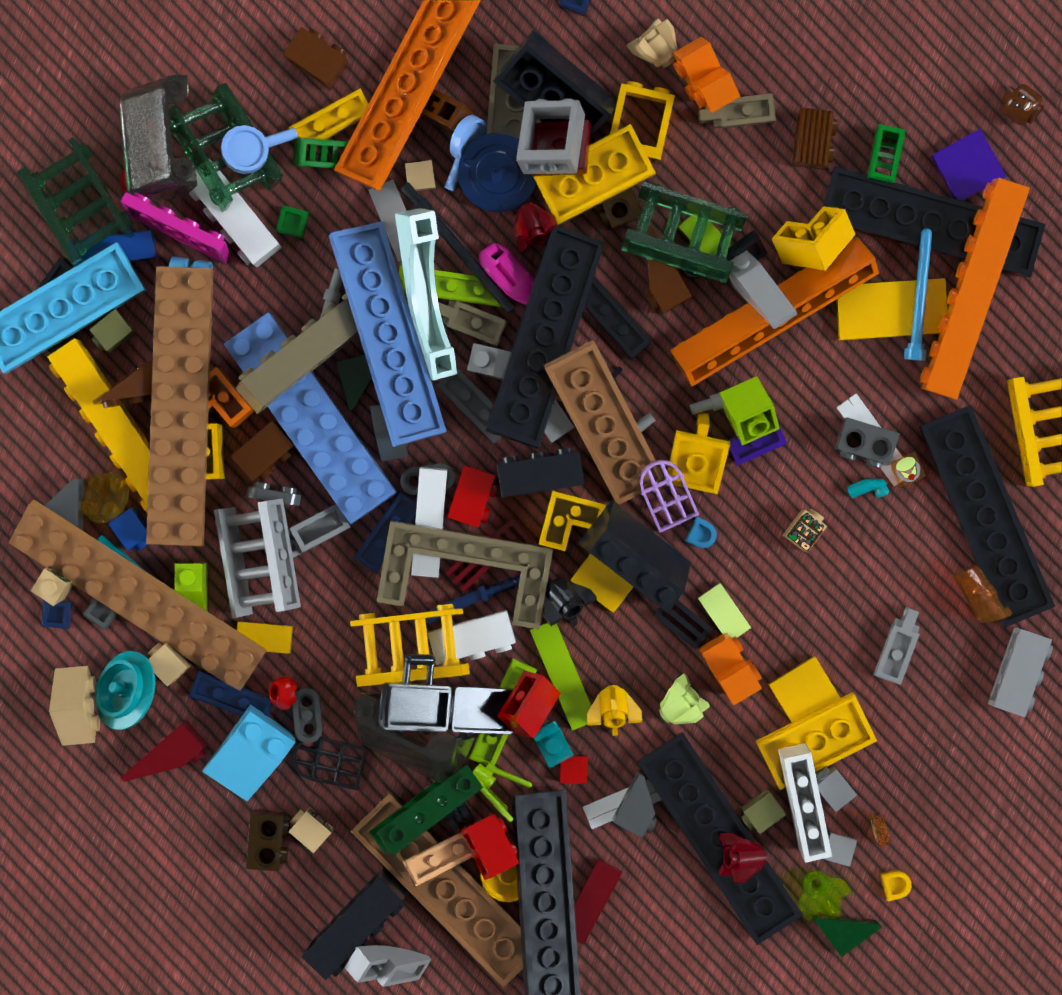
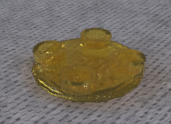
(105, 497)

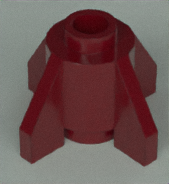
(532, 226)
(741, 857)

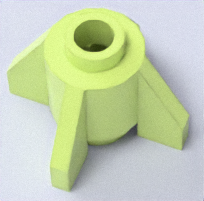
(682, 703)

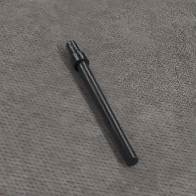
(460, 250)

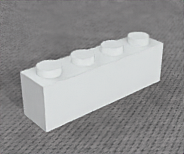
(239, 225)
(805, 802)

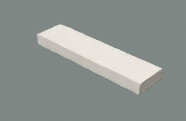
(429, 513)

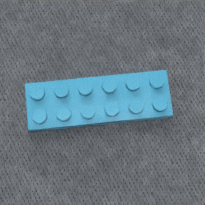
(66, 306)

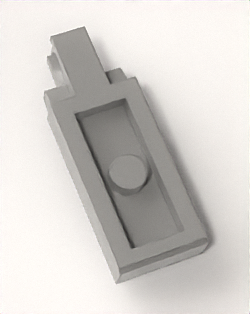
(898, 647)

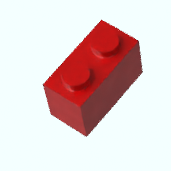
(472, 497)
(529, 704)
(490, 846)

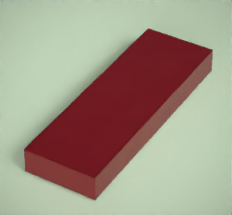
(594, 897)

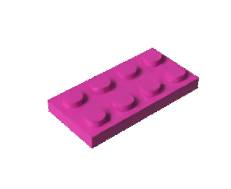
(184, 230)

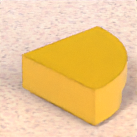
(703, 424)

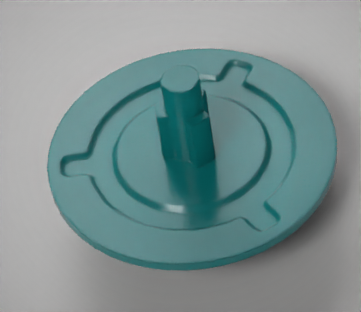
(125, 690)

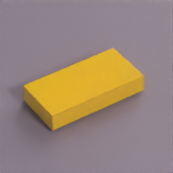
(269, 636)

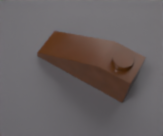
(445, 111)
(664, 284)

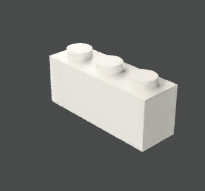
(476, 637)

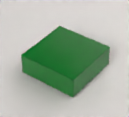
(292, 222)

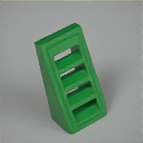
(892, 133)
(300, 152)

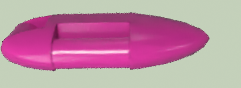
(507, 272)

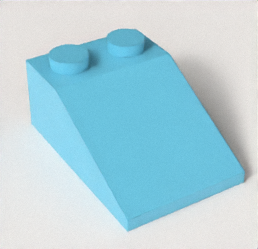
(250, 753)

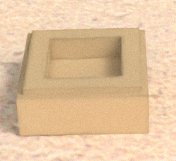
(420, 175)

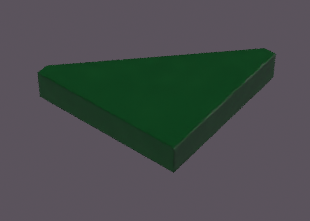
(354, 378)
(846, 932)

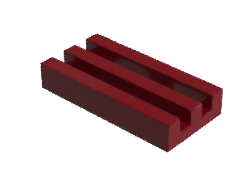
(457, 579)

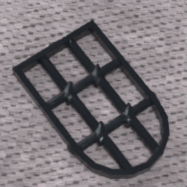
(336, 770)

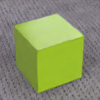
(749, 410)

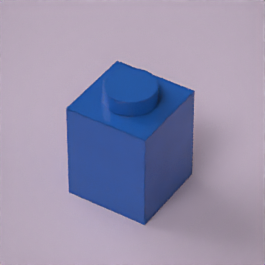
(130, 529)

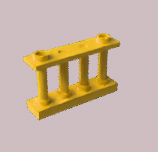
(1024, 420)
(373, 674)

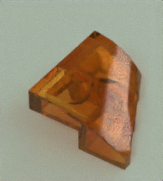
(980, 595)

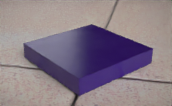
(968, 165)

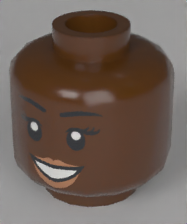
(1022, 104)

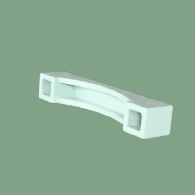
(417, 243)

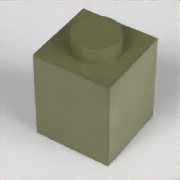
(112, 331)
(762, 812)

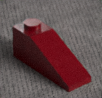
(173, 752)

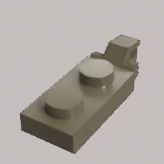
(741, 112)
(472, 322)

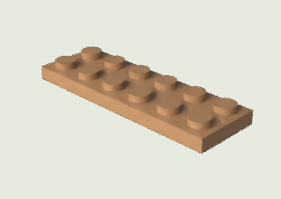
(603, 420)

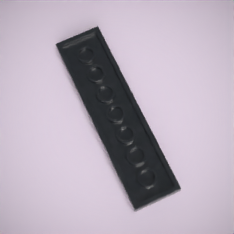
(904, 211)
(544, 335)
(986, 513)
(702, 816)
(545, 893)

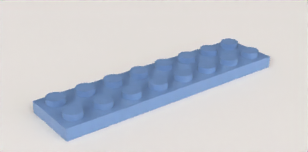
(387, 333)

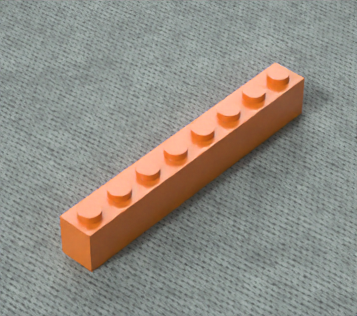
(974, 288)
(747, 329)

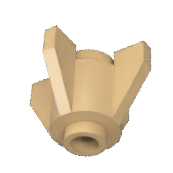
(656, 44)

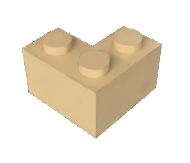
(73, 705)

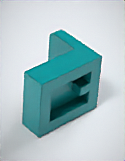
(553, 744)

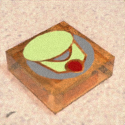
(907, 469)
(879, 830)

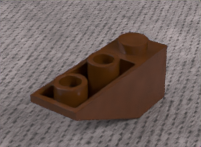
(133, 387)

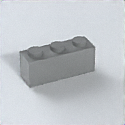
(1020, 672)

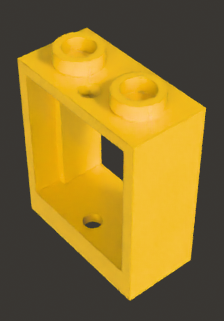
(658, 95)

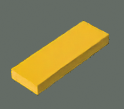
(333, 118)

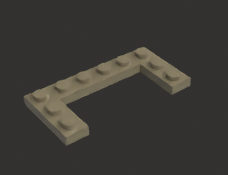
(410, 538)

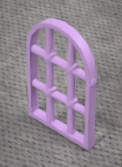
(677, 498)

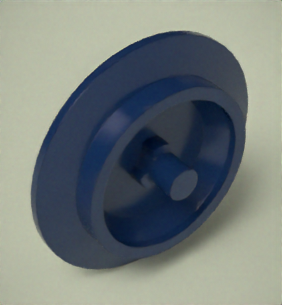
(492, 175)

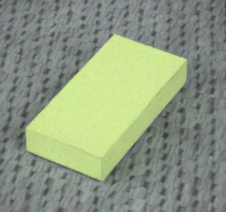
(724, 611)

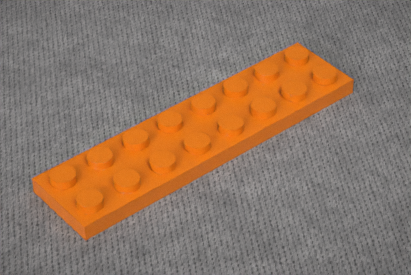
(404, 90)

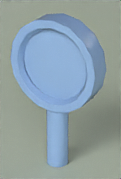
(464, 134)
(246, 148)

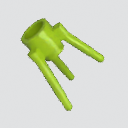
(485, 777)

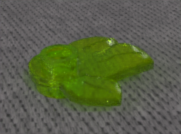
(824, 898)

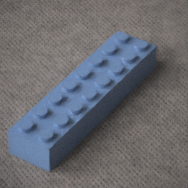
(317, 428)

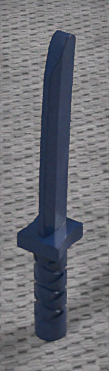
(481, 594)

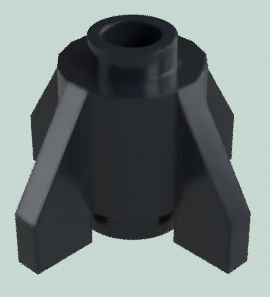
(564, 600)

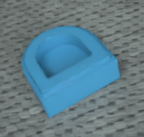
(701, 534)

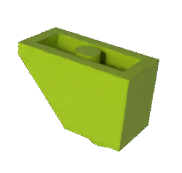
(192, 582)

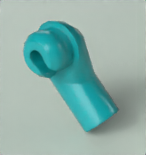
(867, 485)

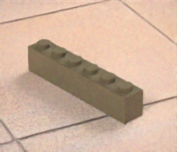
(298, 356)

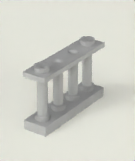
(278, 553)

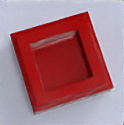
(574, 770)

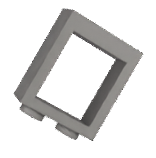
(551, 161)

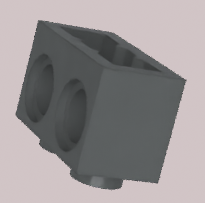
(867, 436)

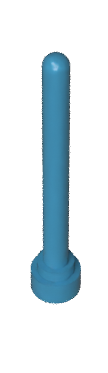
(916, 349)

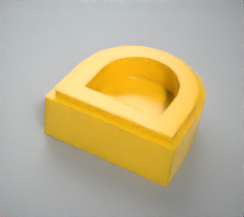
(895, 884)

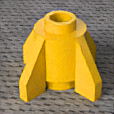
(613, 707)

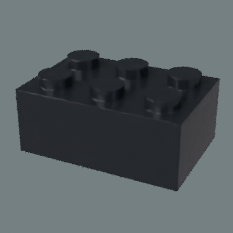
(540, 472)

